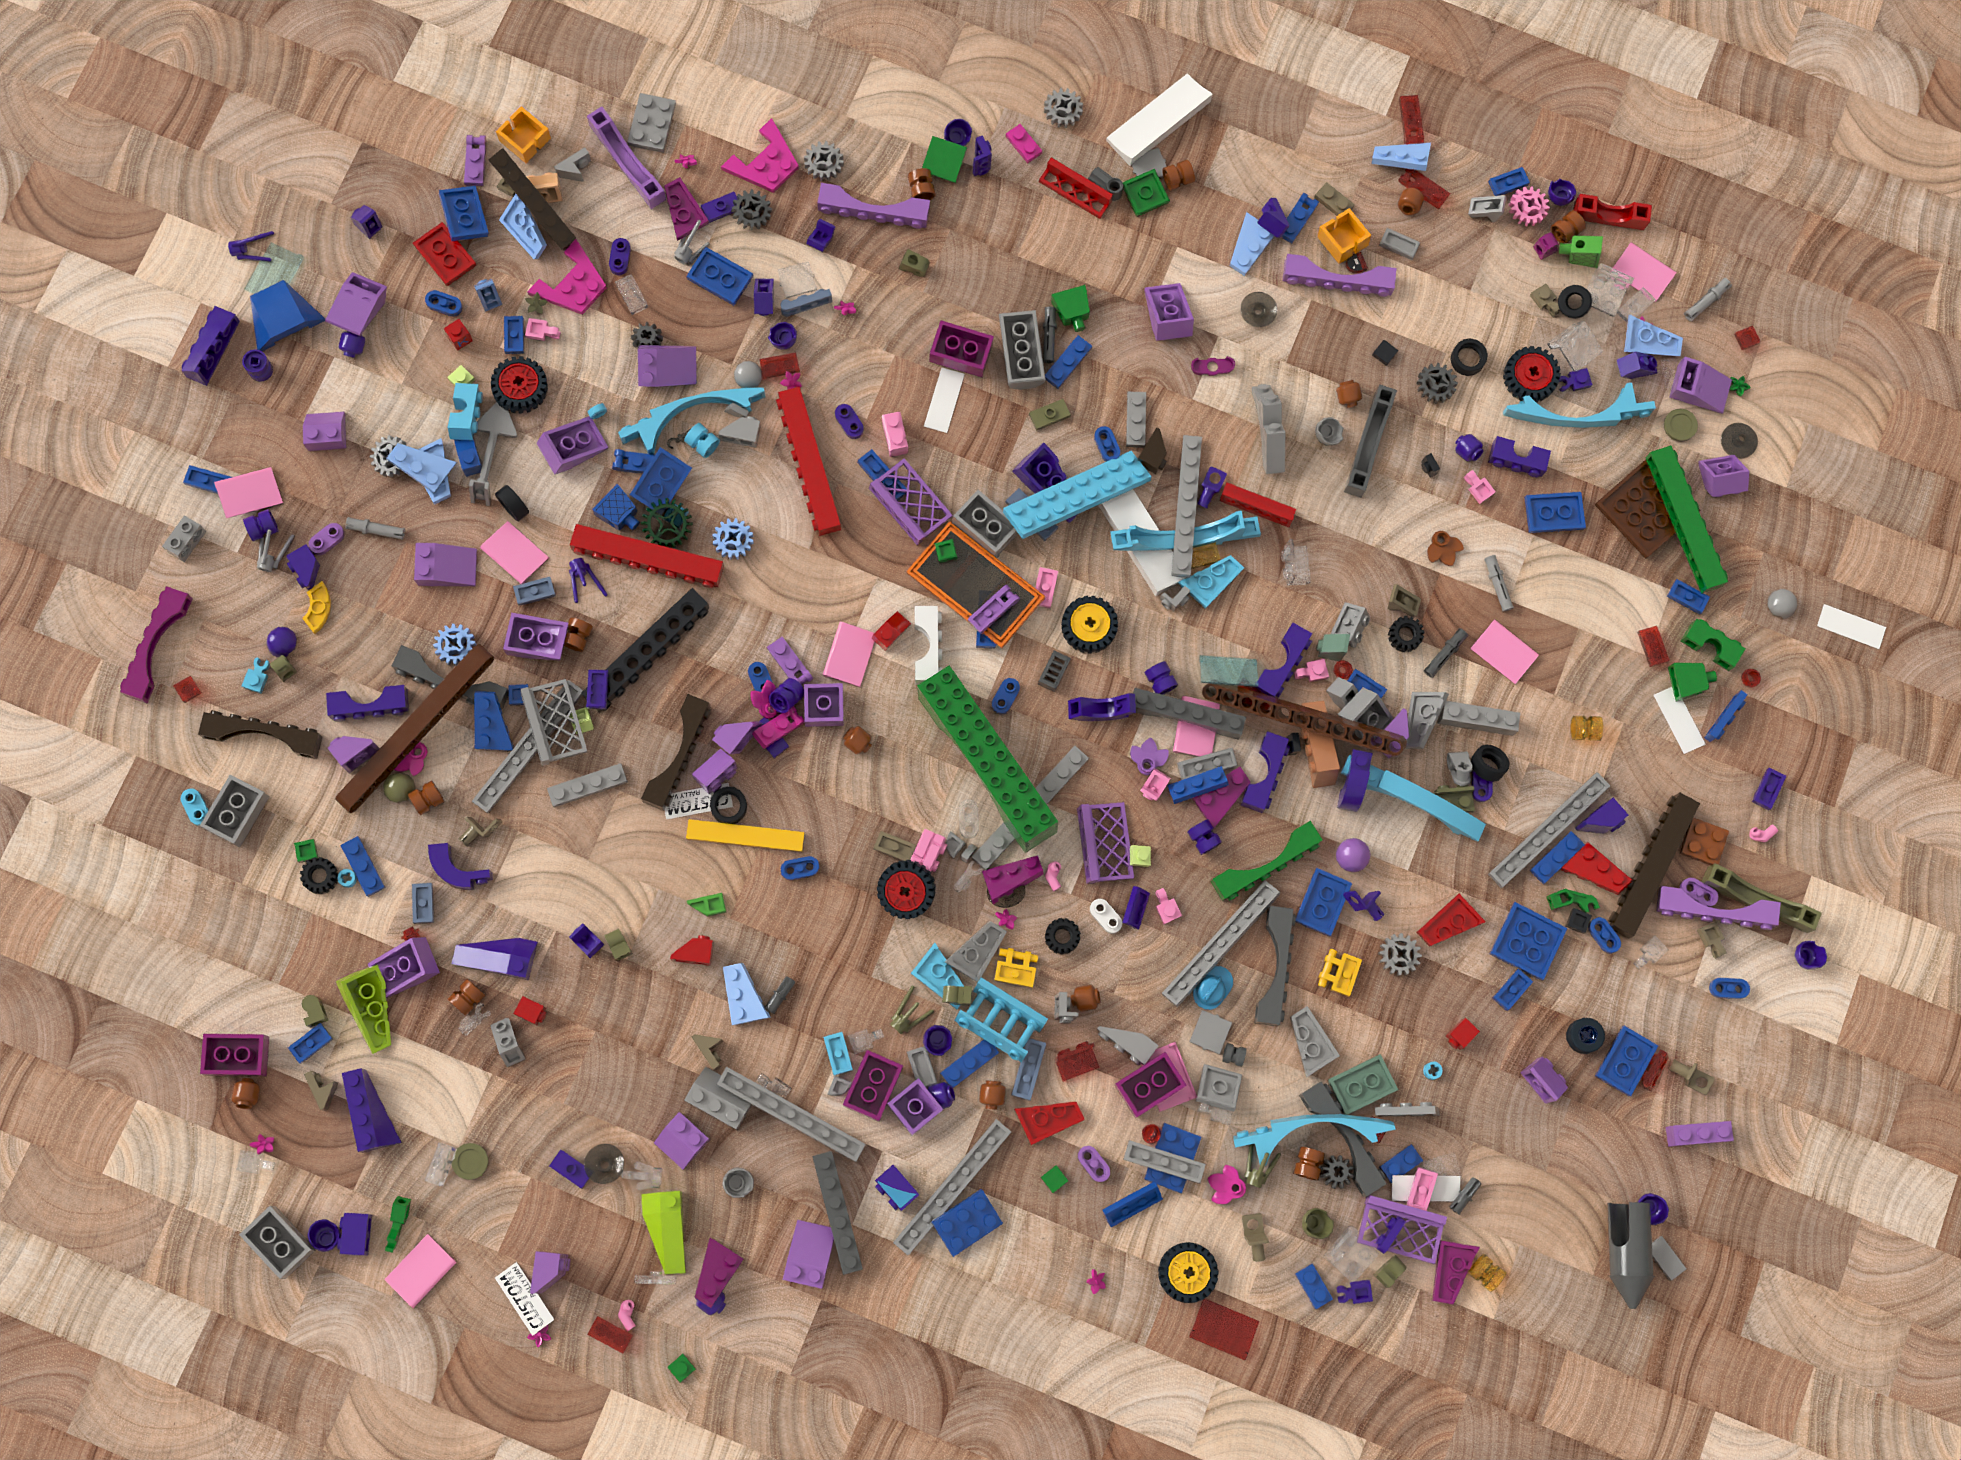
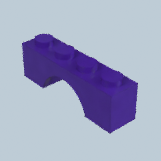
(1294, 642)
(392, 700)
(1272, 749)

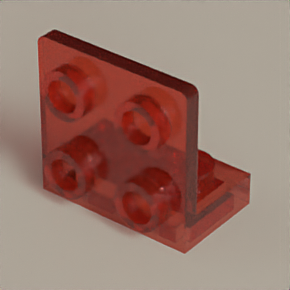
(1076, 1062)

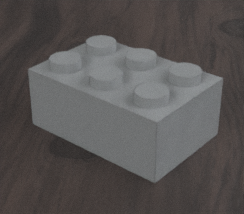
(985, 523)
(234, 811)
(277, 1242)

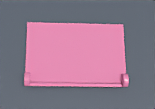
(1645, 270)
(248, 492)
(514, 552)
(1504, 651)
(849, 654)
(1193, 738)
(1186, 1093)
(420, 1271)

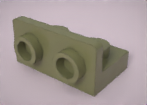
(1459, 796)

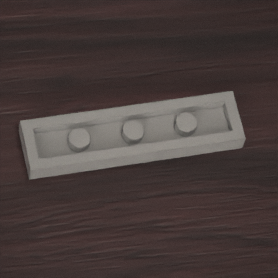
(587, 785)
(1164, 1161)

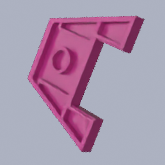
(771, 166)
(579, 286)

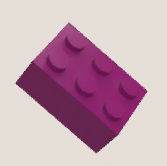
(961, 348)
(234, 1055)
(1150, 1085)
(872, 1086)

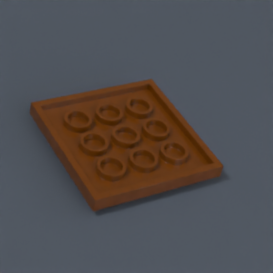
(1638, 511)

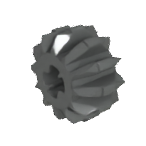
(646, 331)
(1344, 1171)

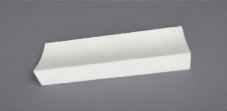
(1159, 119)
(1154, 565)

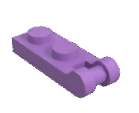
(475, 161)
(993, 609)
(788, 660)

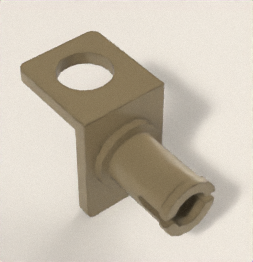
(475, 830)
(1691, 1075)
(1255, 1237)

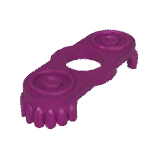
(1225, 366)

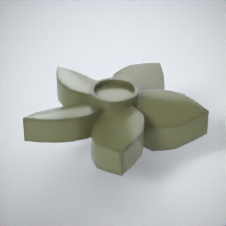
(535, 303)

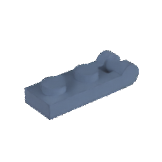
(806, 302)

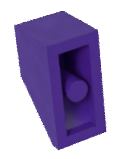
(366, 221)
(763, 296)

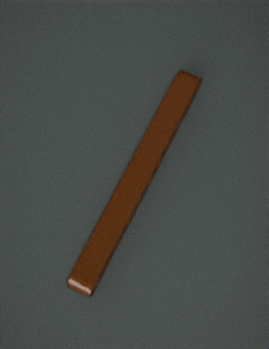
(1312, 722)
(414, 728)

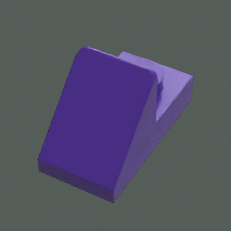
(1273, 218)

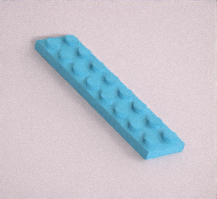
(1076, 494)

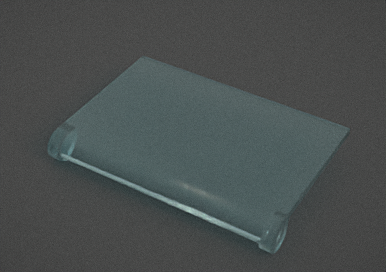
(281, 267)
(1228, 670)

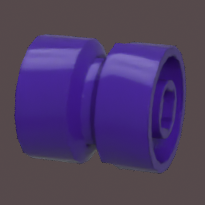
(257, 365)
(260, 525)
(1160, 677)
(786, 695)
(1203, 830)

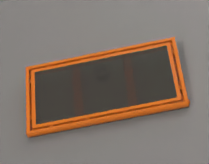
(972, 580)

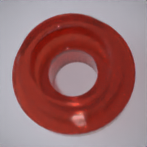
(1345, 664)
(1755, 675)
(410, 933)
(1148, 1130)

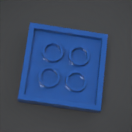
(1528, 941)

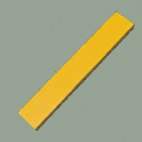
(745, 835)

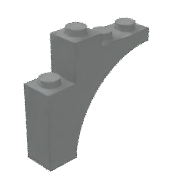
(1272, 432)

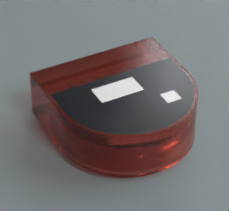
(1356, 263)

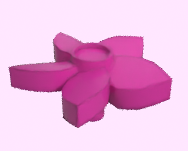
(686, 160)
(846, 307)
(791, 381)
(1006, 919)
(263, 1144)
(1096, 1282)
(539, 1336)

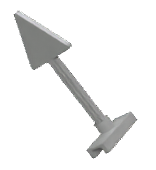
(496, 422)

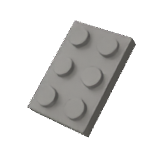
(651, 122)

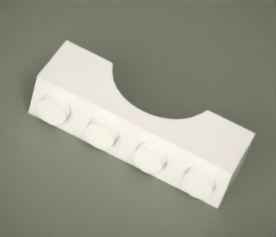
(927, 622)

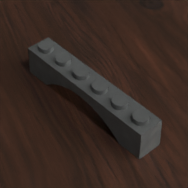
(1370, 440)
(412, 664)
(1216, 720)
(1279, 925)
(1366, 1175)
(837, 1212)

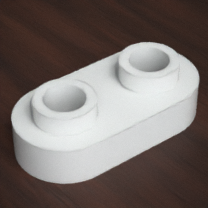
(1105, 916)

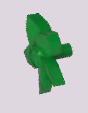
(1739, 385)

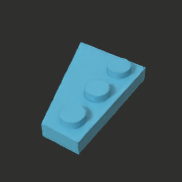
(1210, 582)
(936, 973)

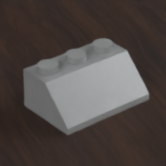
(716, 1100)

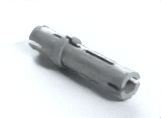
(1712, 295)
(366, 526)
(1498, 582)

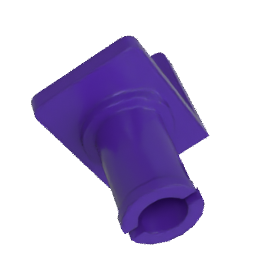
(1210, 488)
(1367, 903)

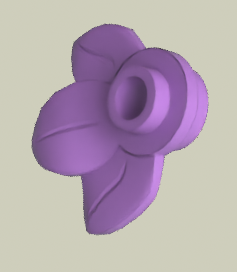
(1148, 754)

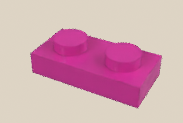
(1023, 143)

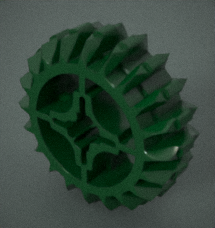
(653, 513)

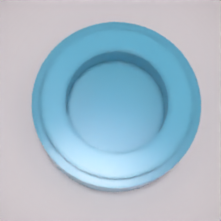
(597, 411)

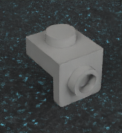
(1180, 599)

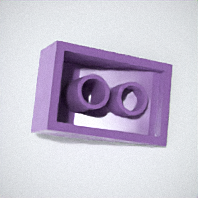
(1169, 312)
(666, 365)
(571, 444)
(444, 565)
(535, 637)
(406, 965)
(809, 1254)

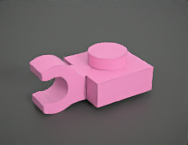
(539, 329)
(1480, 489)
(1314, 671)
(1167, 909)

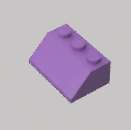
(548, 1270)

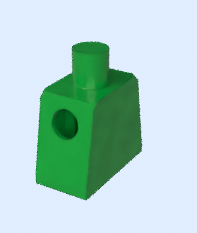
(1072, 307)
(1690, 679)

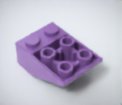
(356, 304)
(1700, 385)

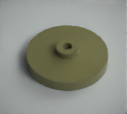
(1680, 425)
(470, 1161)

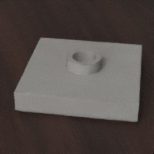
(1219, 1087)

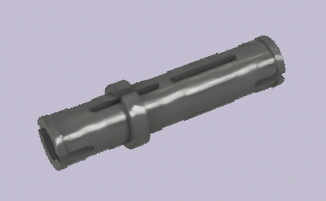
(1049, 334)
(1441, 658)

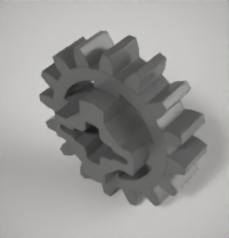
(746, 215)
(1427, 379)

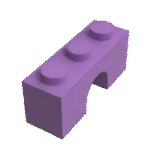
(1699, 1133)

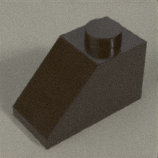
(1154, 453)

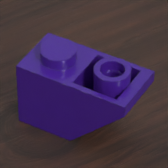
(1637, 365)
(305, 565)

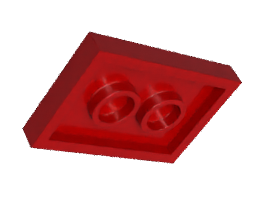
(444, 256)

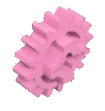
(1525, 198)

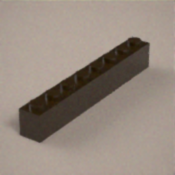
(1653, 865)

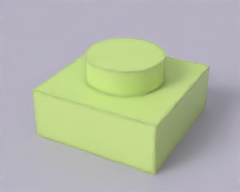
(461, 375)
(1140, 856)

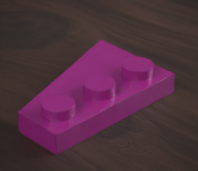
(683, 208)
(1218, 802)
(1007, 877)
(1451, 1269)
(716, 1272)

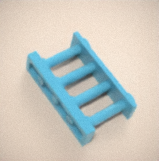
(1009, 1004)

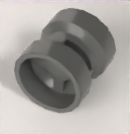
(1234, 1054)

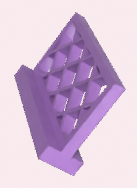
(898, 512)
(1089, 840)
(1406, 1212)

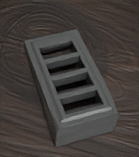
(1048, 684)

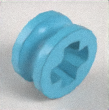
(349, 883)
(1437, 1074)

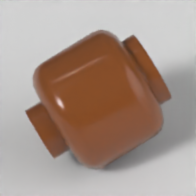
(1410, 201)
(1349, 393)
(857, 740)
(1086, 998)
(245, 1093)
(992, 1094)

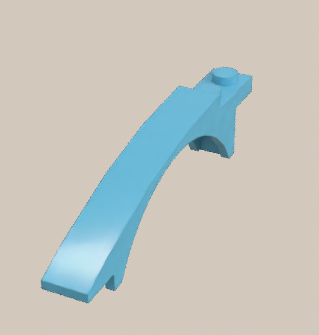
(1623, 409)
(650, 428)
(1226, 529)
(1398, 787)
(1267, 1138)

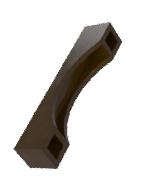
(532, 198)
(220, 728)
(659, 789)

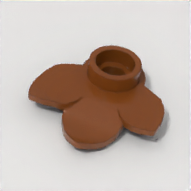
(1444, 551)

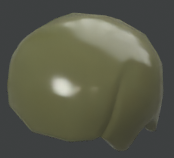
(398, 787)
(1317, 1223)

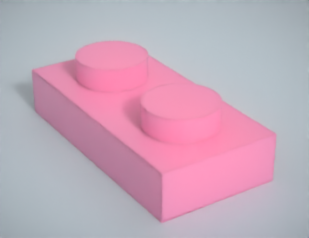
(1046, 585)
(1422, 1188)

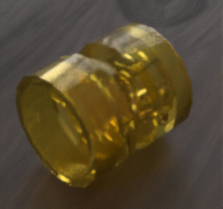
(1586, 728)
(1486, 1272)

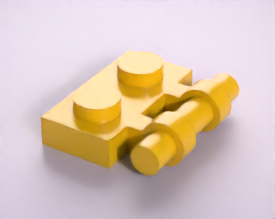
(1014, 973)
(1345, 975)

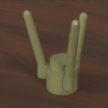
(901, 1022)
(1258, 1177)

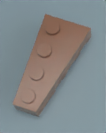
(1320, 751)

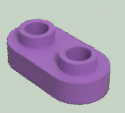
(327, 540)
(1699, 890)
(1094, 1163)

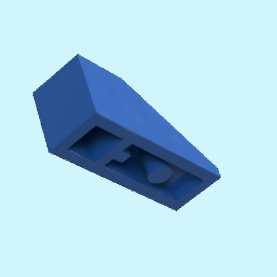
(468, 456)

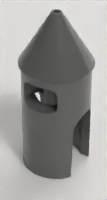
(1630, 1250)

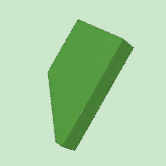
(709, 905)

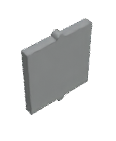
(1149, 161)
(1210, 1032)

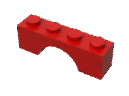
(1628, 216)

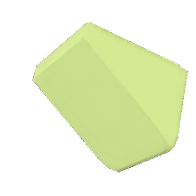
(584, 720)

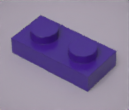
(1769, 788)

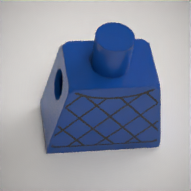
(617, 509)

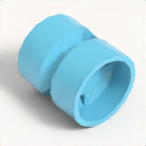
(702, 440)

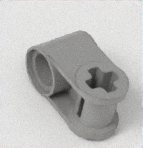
(1460, 767)

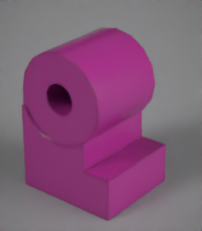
(1548, 245)

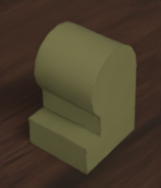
(914, 263)
(283, 668)
(618, 945)
(957, 995)
(315, 1011)
(1390, 1271)

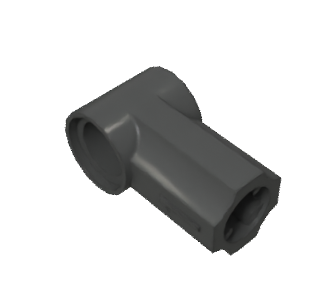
(1107, 182)

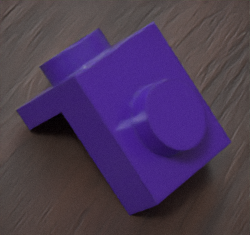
(821, 235)
(586, 940)

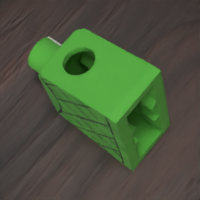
(1583, 250)

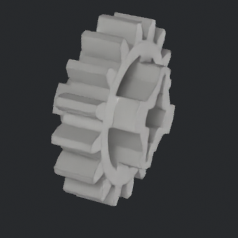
(1063, 107)
(823, 161)
(380, 454)
(1405, 960)

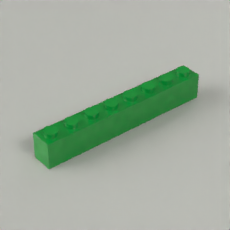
(1686, 519)

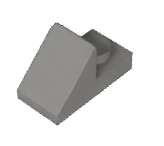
(569, 167)
(1487, 206)

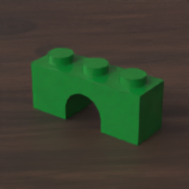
(1727, 650)

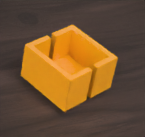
(525, 136)
(1346, 238)

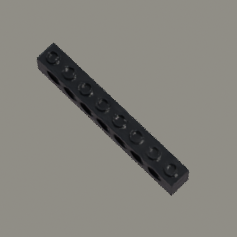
(690, 600)

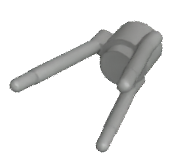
(683, 252)
(265, 561)

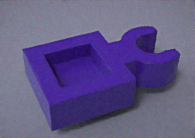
(1577, 380)
(1359, 1292)

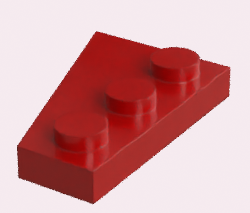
(1596, 868)
(1450, 921)
(1047, 1120)

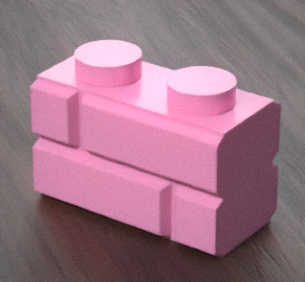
(895, 434)
(928, 850)

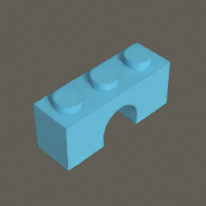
(464, 424)

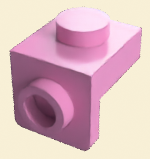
(1155, 785)

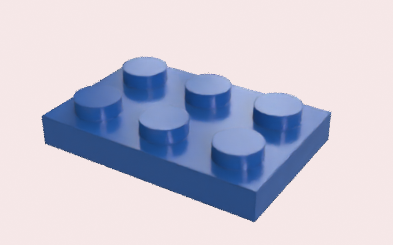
(463, 213)
(719, 276)
(660, 479)
(1555, 512)
(1323, 902)
(1626, 1061)
(1179, 1143)
(967, 1222)

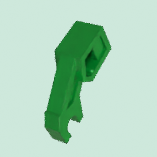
(1580, 899)
(398, 1216)

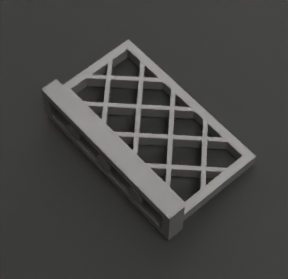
(536, 724)

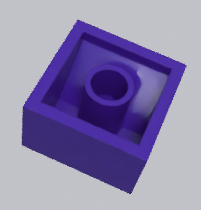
(1605, 818)

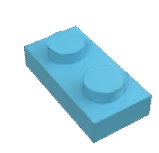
(838, 1053)

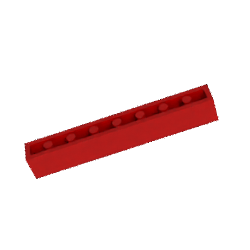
(809, 461)
(646, 555)

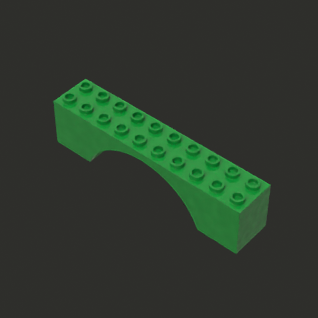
(1007, 784)

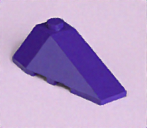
(1040, 470)
(503, 957)

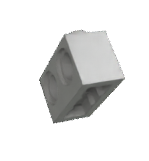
(184, 538)

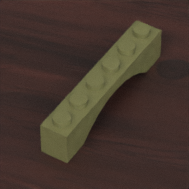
(1733, 886)

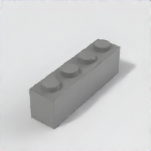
(1479, 718)

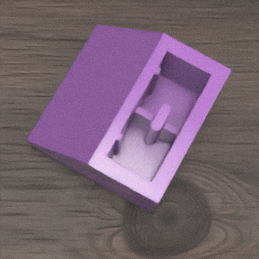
(715, 771)

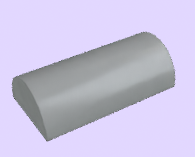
(1022, 349)

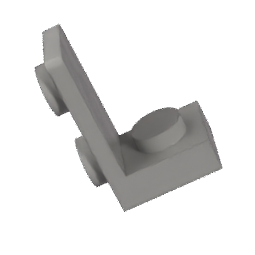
(506, 1042)

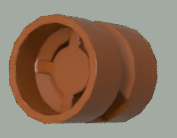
(1179, 174)
(921, 184)
(1571, 225)
(577, 641)
(426, 797)
(466, 997)
(1309, 1163)

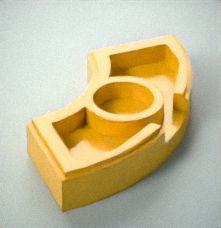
(319, 607)

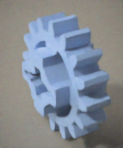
(727, 544)
(449, 650)

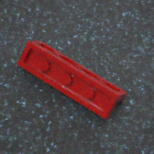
(1079, 182)
(1258, 504)

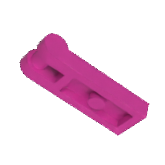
(778, 728)

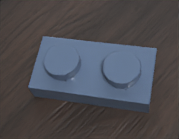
(534, 591)
(422, 903)

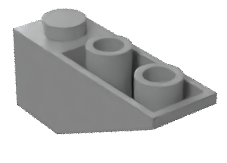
(1134, 1043)

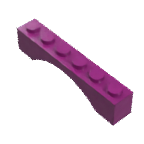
(171, 607)

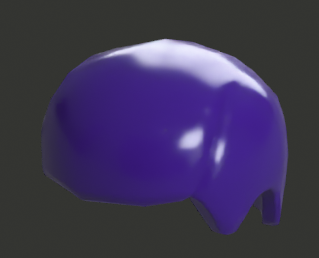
(958, 132)
(1561, 192)
(783, 335)
(281, 641)
(1810, 955)
(937, 1040)
(1658, 1206)
(323, 1235)

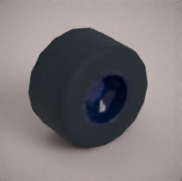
(1588, 1029)

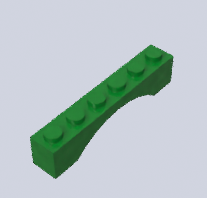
(1233, 881)

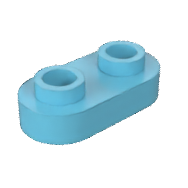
(194, 806)

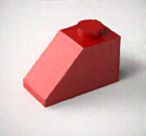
(891, 630)
(695, 951)

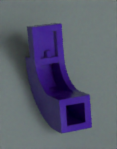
(1101, 709)
(1356, 782)
(441, 861)

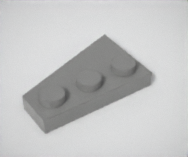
(1422, 716)
(977, 952)
(1312, 1042)
(1407, 1109)

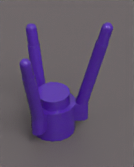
(239, 247)
(579, 569)

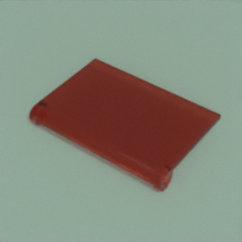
(1224, 1329)

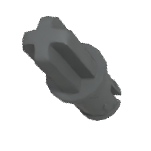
(780, 994)
(1465, 1195)

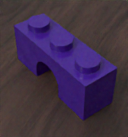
(1503, 455)

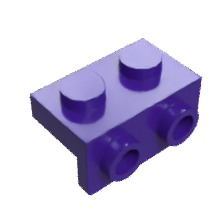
(983, 157)

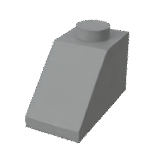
(742, 432)
(1341, 692)

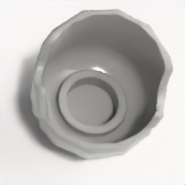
(748, 374)
(1329, 431)
(1782, 603)
(738, 1182)

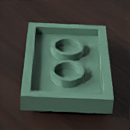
(1362, 1084)

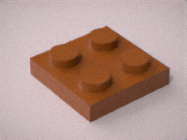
(1704, 842)

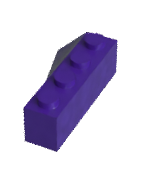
(210, 345)
(367, 1113)

